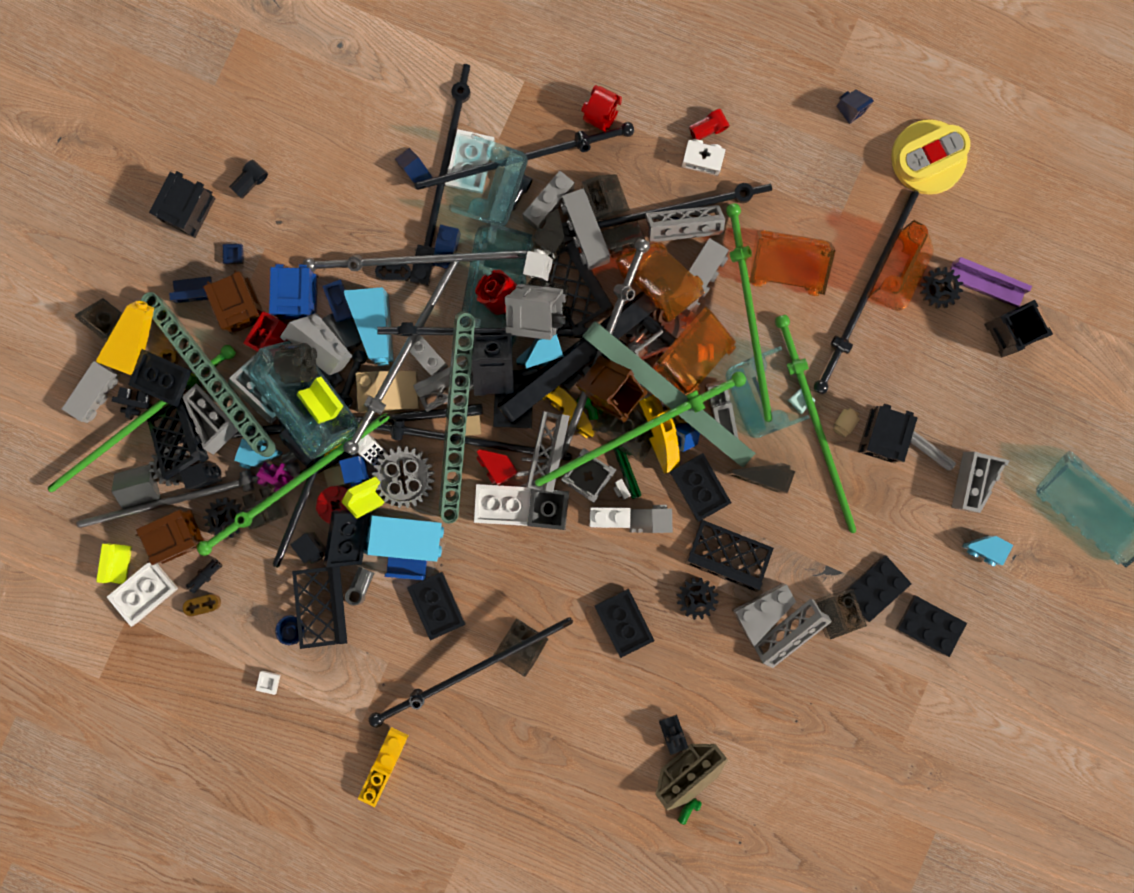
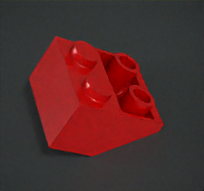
(265, 332)
(498, 465)

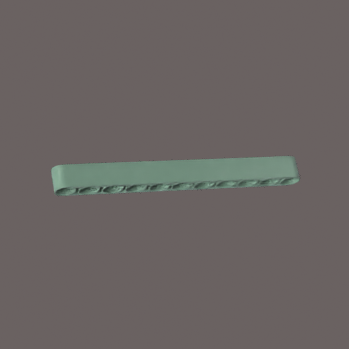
(213, 380)
(668, 394)
(453, 409)

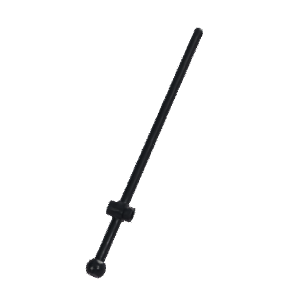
(581, 141)
(842, 344)
(359, 357)
(398, 429)
(418, 697)

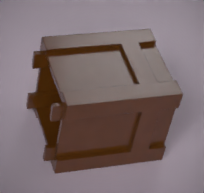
(234, 302)
(612, 388)
(170, 537)

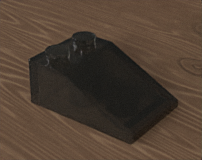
(610, 428)
(772, 477)

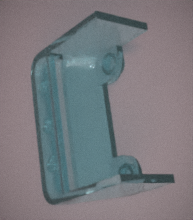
(504, 185)
(749, 400)

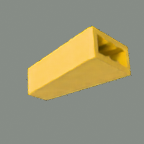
(128, 338)

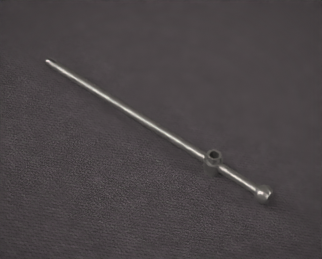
(356, 262)
(623, 292)
(375, 404)
(245, 481)

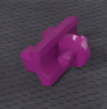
(273, 475)

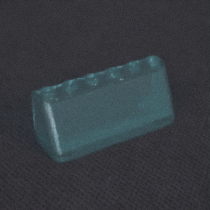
(493, 239)
(312, 437)
(1091, 506)

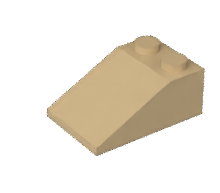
(399, 396)

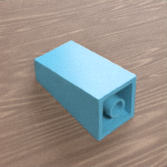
(372, 310)
(403, 538)

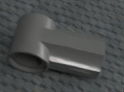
(360, 584)

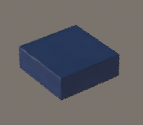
(233, 254)

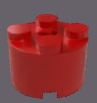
(601, 108)
(493, 289)
(327, 499)

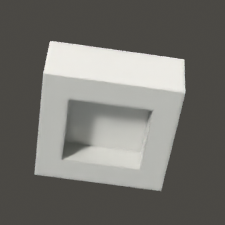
(621, 490)
(268, 682)

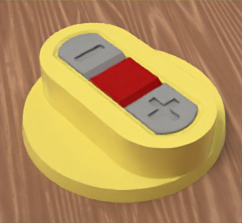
(930, 156)

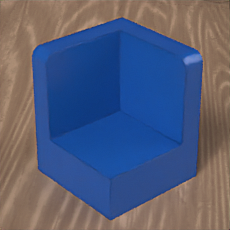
(687, 436)

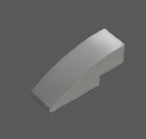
(722, 408)

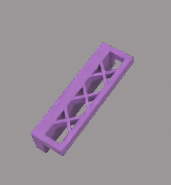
(990, 282)

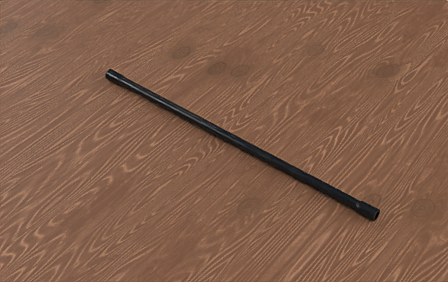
(473, 410)

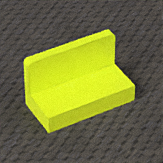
(320, 401)
(363, 498)
(114, 563)

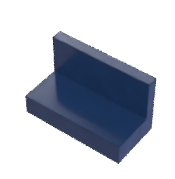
(189, 290)
(337, 301)

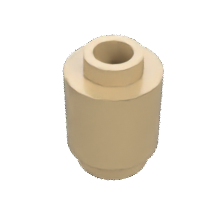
(846, 422)

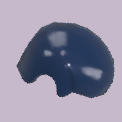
(287, 630)

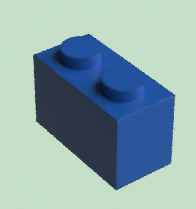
(354, 470)

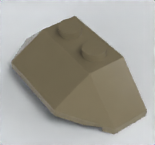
(689, 774)

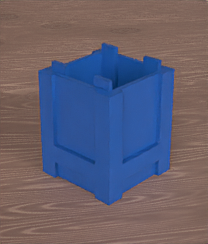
(292, 292)

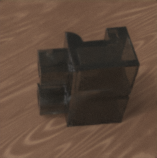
(270, 514)

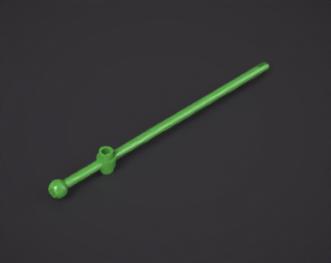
(741, 254)
(227, 352)
(797, 367)
(694, 401)
(205, 547)

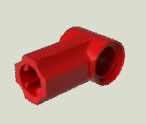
(713, 123)

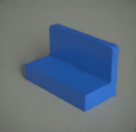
(406, 568)

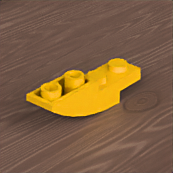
(562, 400)
(665, 436)
(383, 767)

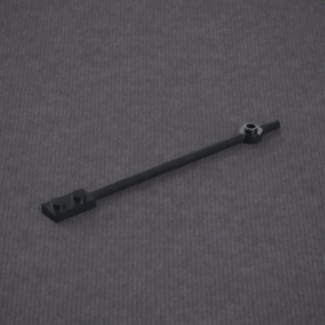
(745, 187)
(422, 272)
(408, 329)

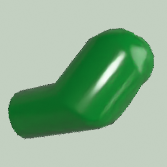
(592, 411)
(687, 809)

